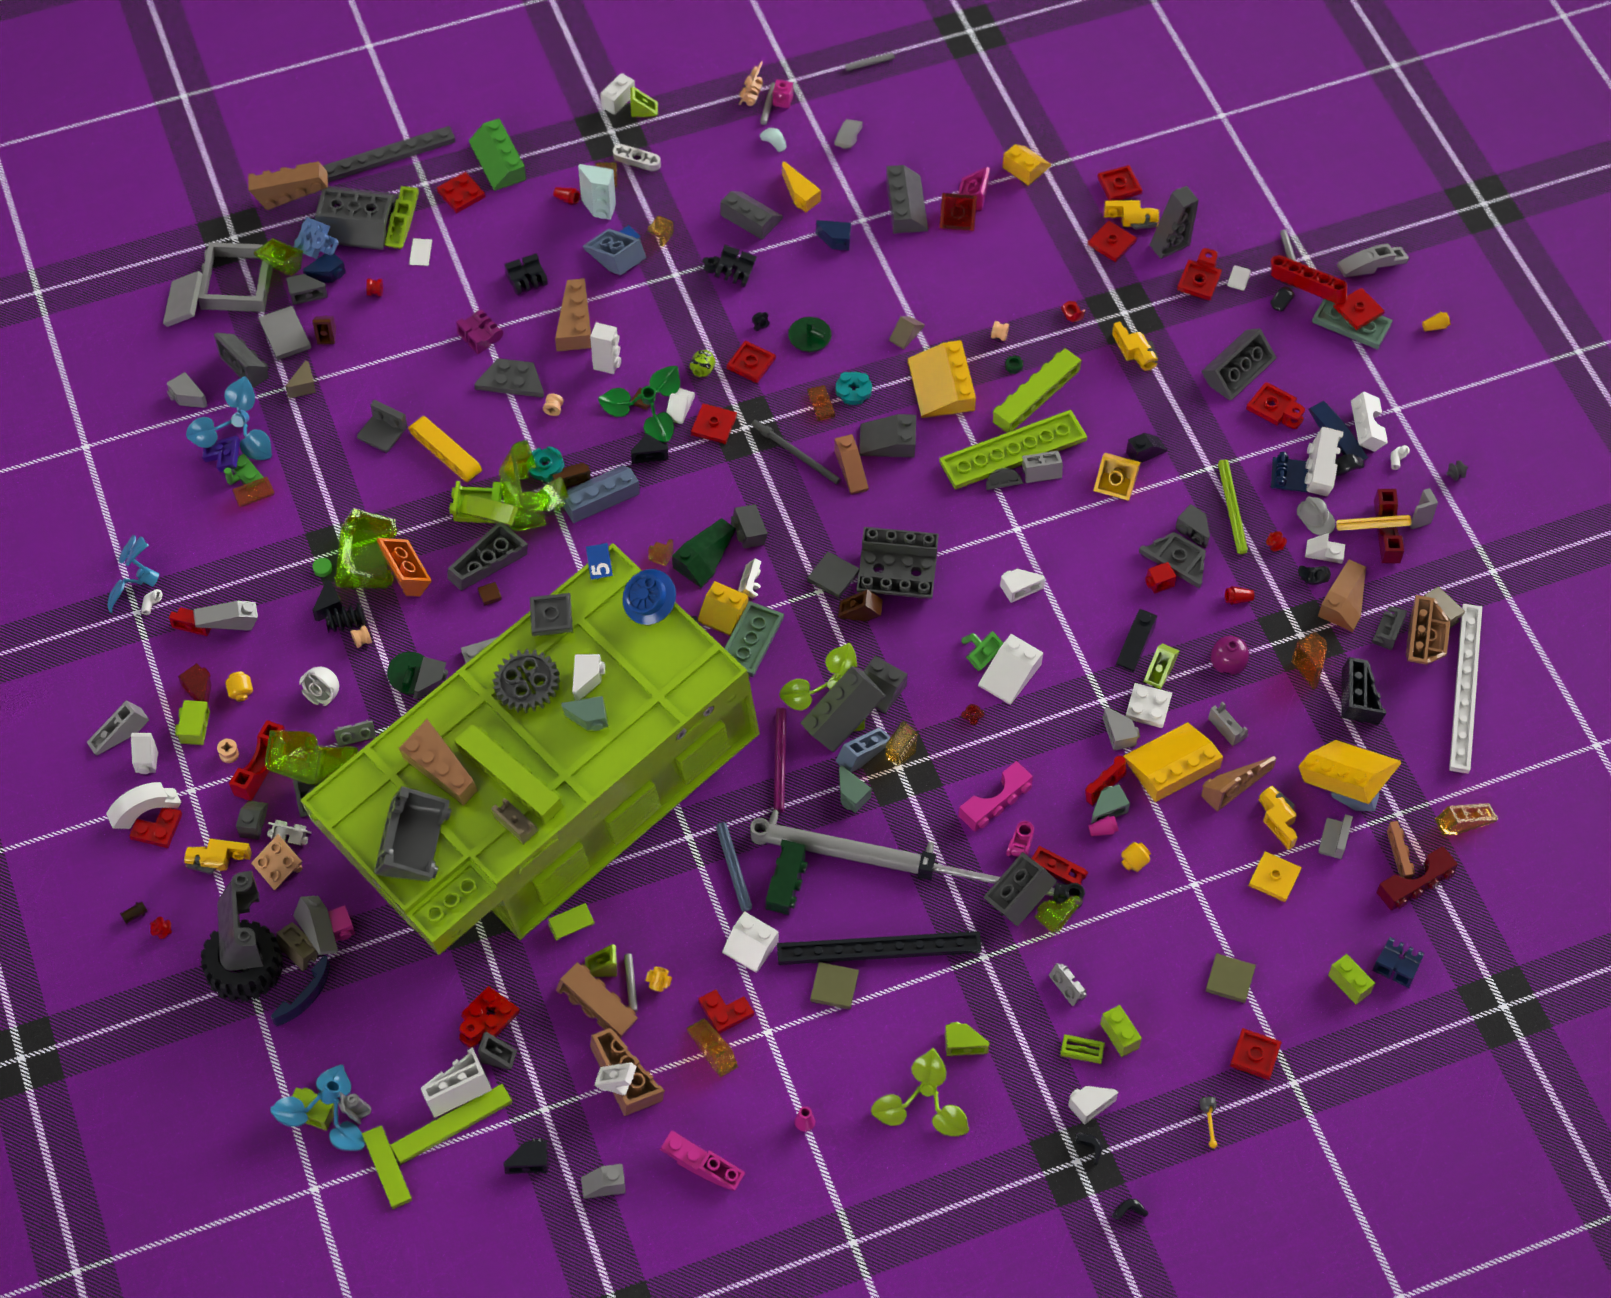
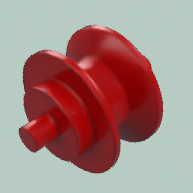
(1276, 541)
(160, 927)

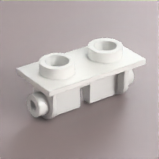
(296, 833)

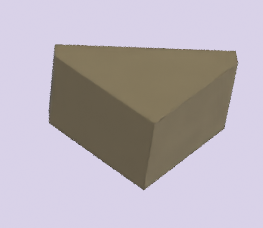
(905, 331)
(301, 382)

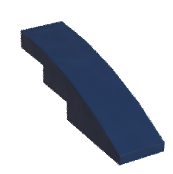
(1326, 417)

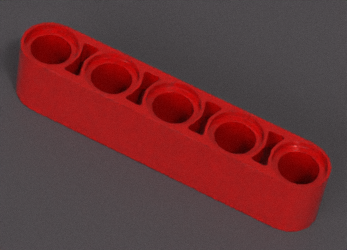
(1309, 279)

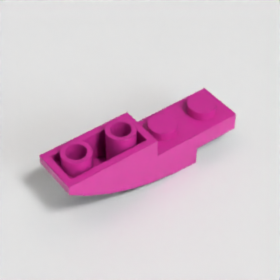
(702, 1163)

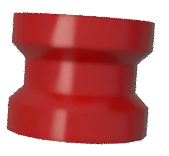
(374, 287)

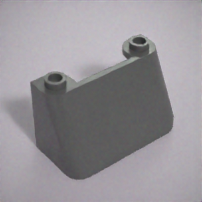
(411, 835)
(238, 944)

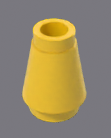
(1436, 322)

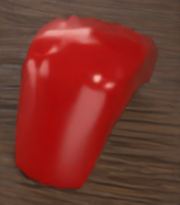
(1072, 311)

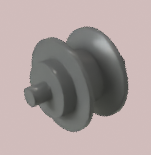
(1457, 470)

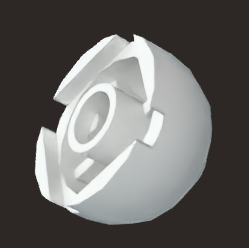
(319, 685)

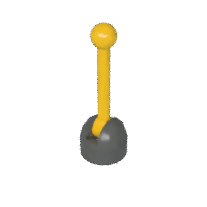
(1208, 1106)

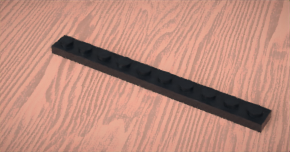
(879, 948)

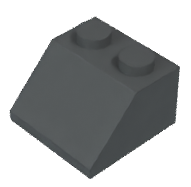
(887, 679)

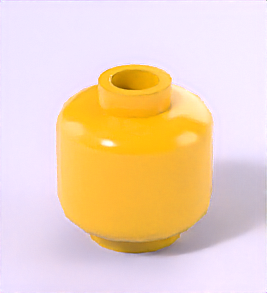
(239, 686)
(1135, 856)

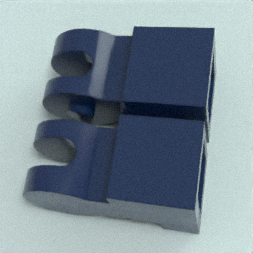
(1389, 961)

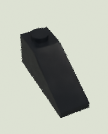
(1137, 639)

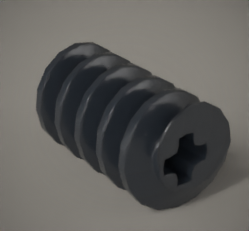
(345, 618)

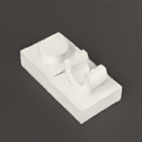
(749, 575)

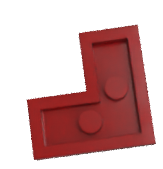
(161, 831)
(722, 1015)

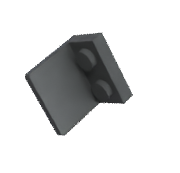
(383, 427)

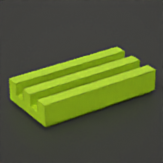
(1082, 1056)

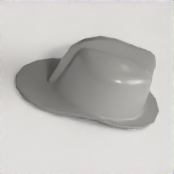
(1316, 516)

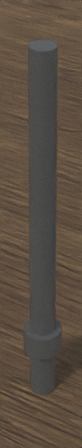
(768, 433)

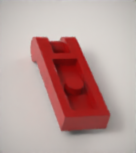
(1107, 778)
(1059, 866)

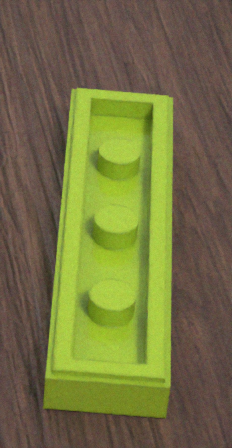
(387, 1167)

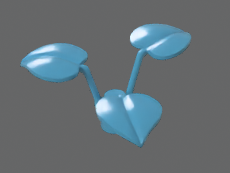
(240, 395)
(144, 574)
(330, 1083)

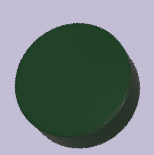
(1014, 364)

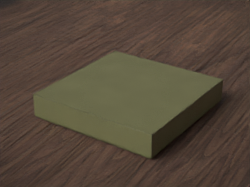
(1230, 978)
(834, 985)

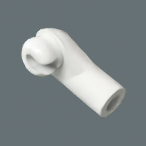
(1397, 455)
(149, 600)

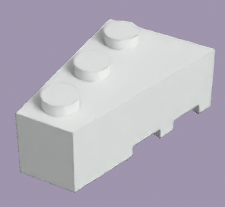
(1321, 461)
(457, 1085)

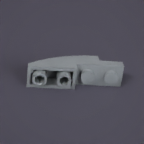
(1372, 258)

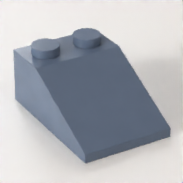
(616, 251)

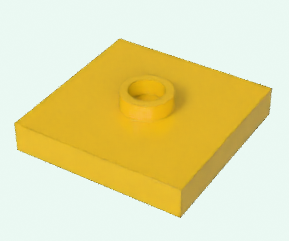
(1275, 876)

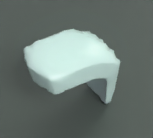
(775, 137)

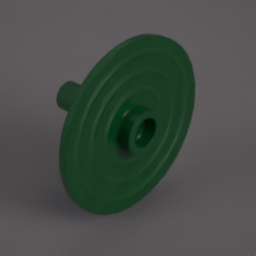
(809, 334)
(404, 671)

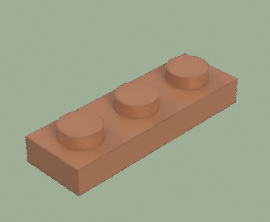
(1400, 851)

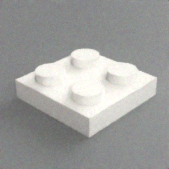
(1148, 705)

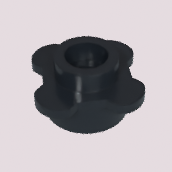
(710, 264)
(760, 320)

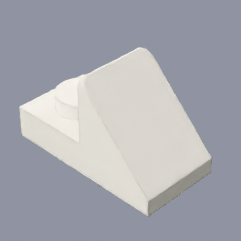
(679, 405)
(1322, 549)
(615, 1077)

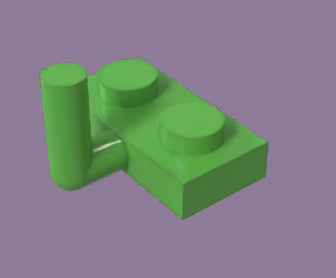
(244, 471)
(984, 649)

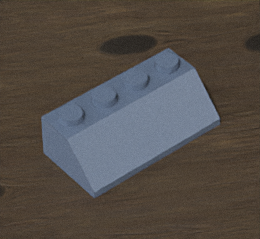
(601, 493)

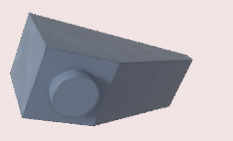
(862, 749)

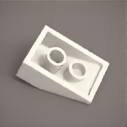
(1011, 669)

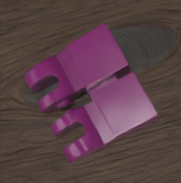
(479, 331)

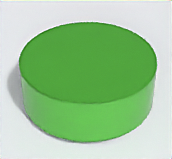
(322, 567)

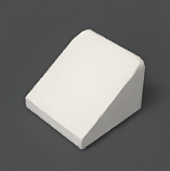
(1239, 278)

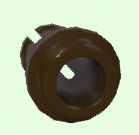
(134, 912)

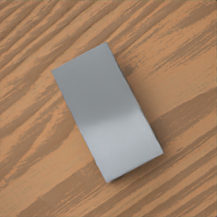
(848, 133)

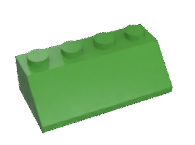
(497, 155)

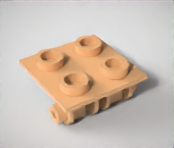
(753, 85)
(277, 862)

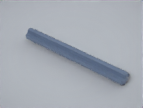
(733, 866)

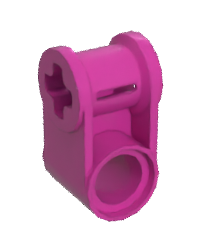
(1020, 842)

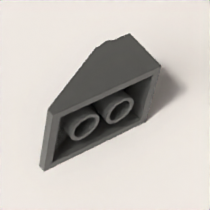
(889, 436)

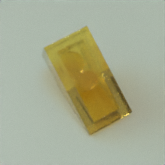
(901, 744)

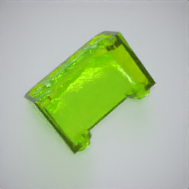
(513, 468)
(359, 555)
(296, 756)

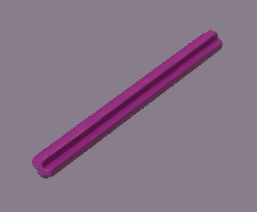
(780, 753)

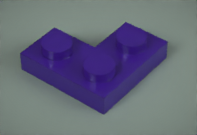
(223, 451)

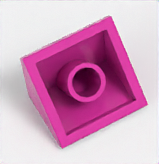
(976, 185)

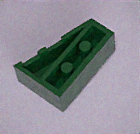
(786, 878)

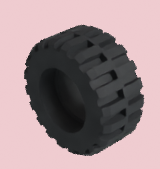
(247, 983)

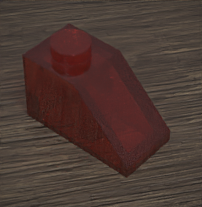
(196, 683)

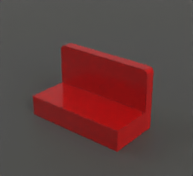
(185, 621)

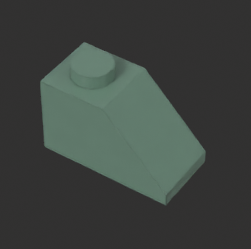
(588, 713)
(853, 791)
(1111, 802)

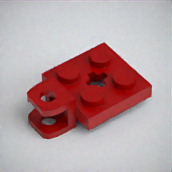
(1203, 269)
(1282, 410)
(477, 1021)

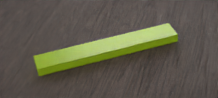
(451, 1124)

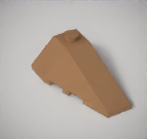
(1345, 597)
(1231, 784)

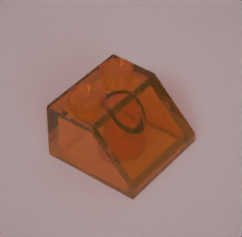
(1310, 657)

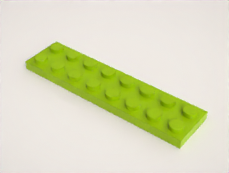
(1007, 449)

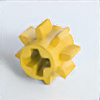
(658, 979)

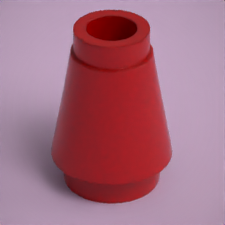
(568, 195)
(1238, 595)

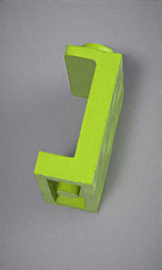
(458, 494)

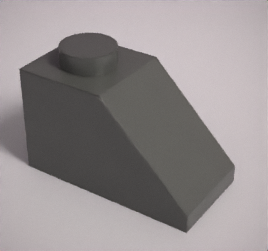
(305, 289)
(430, 676)
(251, 819)

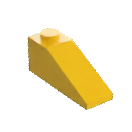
(803, 192)

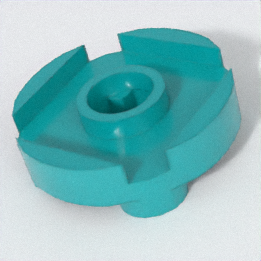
(850, 379)
(555, 464)

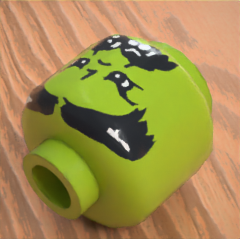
(702, 363)

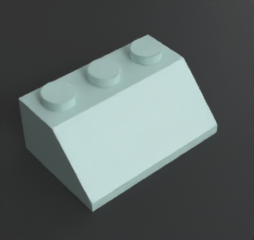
(597, 190)

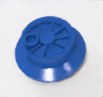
(649, 597)

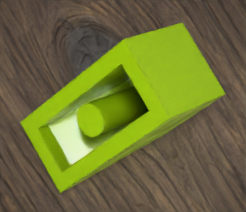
(1161, 665)
(964, 1040)

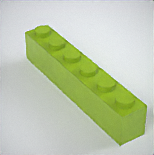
(1036, 390)
(509, 773)

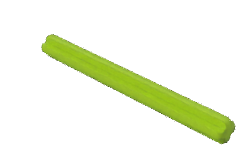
(1232, 506)

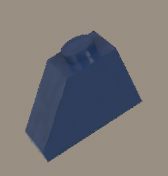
(834, 234)
(326, 268)

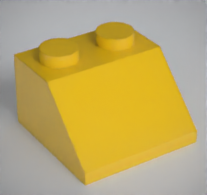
(1024, 163)
(1116, 476)
(722, 608)

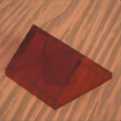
(958, 211)

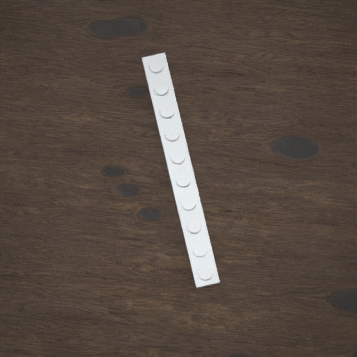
(1465, 689)

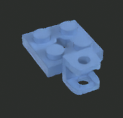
(314, 239)

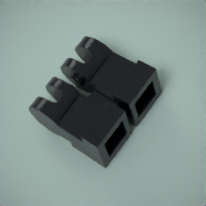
(730, 261)
(529, 268)

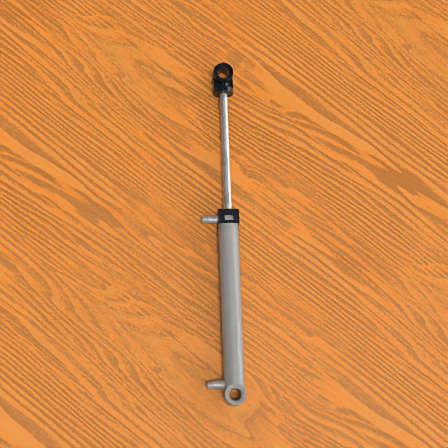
(920, 864)

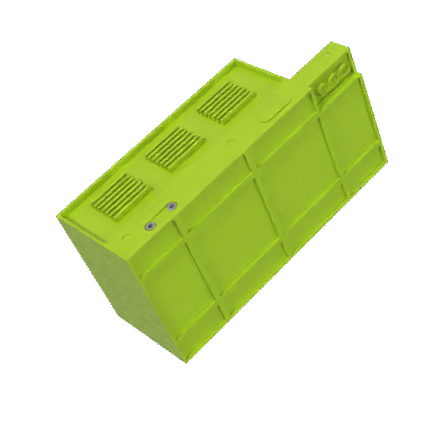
(673, 720)

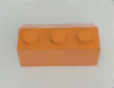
(405, 565)

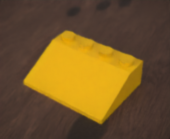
(942, 380)
(1173, 761)
(1348, 770)

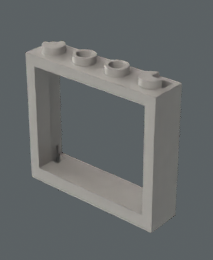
(232, 302)

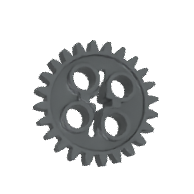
(543, 671)

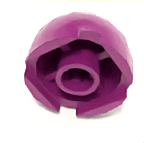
(1230, 655)

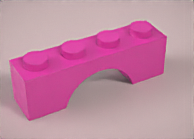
(978, 811)

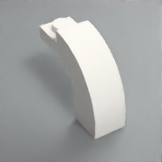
(139, 800)

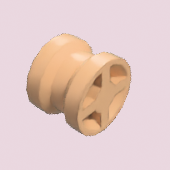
(1000, 331)
(553, 404)
(361, 636)
(232, 751)

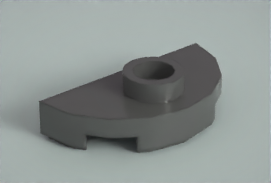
(1003, 477)

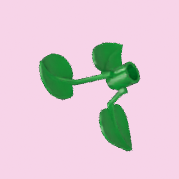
(660, 426)

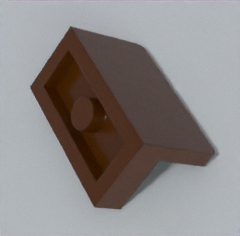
(574, 474)

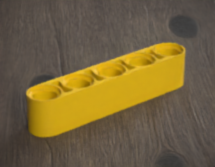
(445, 448)

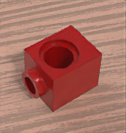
(1160, 577)

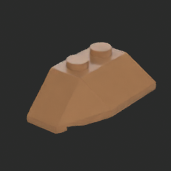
(1427, 631)

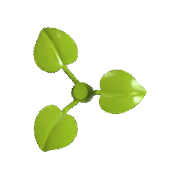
(838, 661)
(931, 1073)

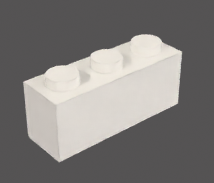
(605, 348)

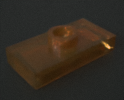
(821, 403)
(253, 491)

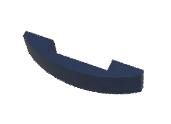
(288, 1012)

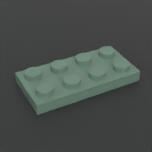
(1370, 334)
(753, 635)

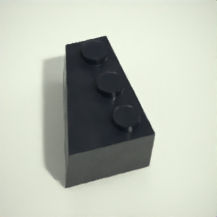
(1359, 693)

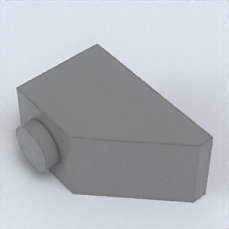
(186, 392)
(1120, 729)
(604, 1181)

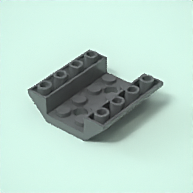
(352, 221)
(898, 555)

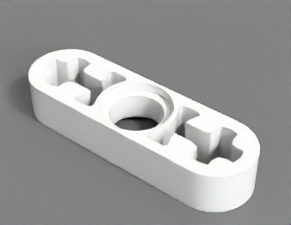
(645, 162)

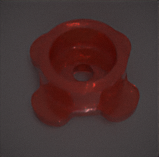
(972, 709)

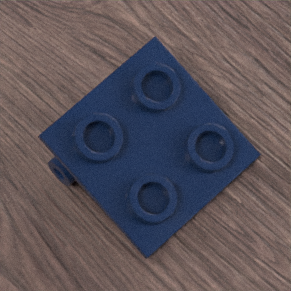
(1288, 473)

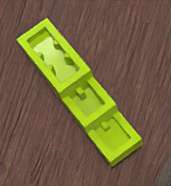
(401, 217)
(488, 509)

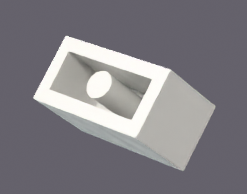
(616, 93)

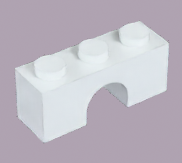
(1369, 433)

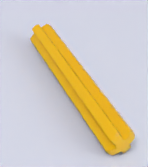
(1373, 522)

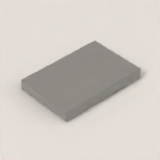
(183, 298)
(284, 332)

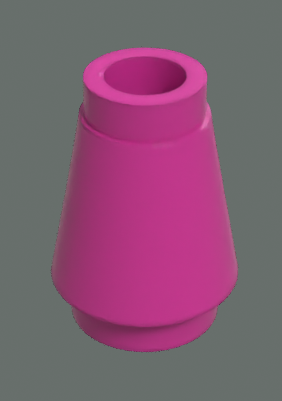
(1104, 826)
(805, 1119)

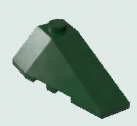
(701, 554)

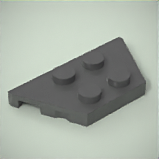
(511, 378)
(1183, 556)

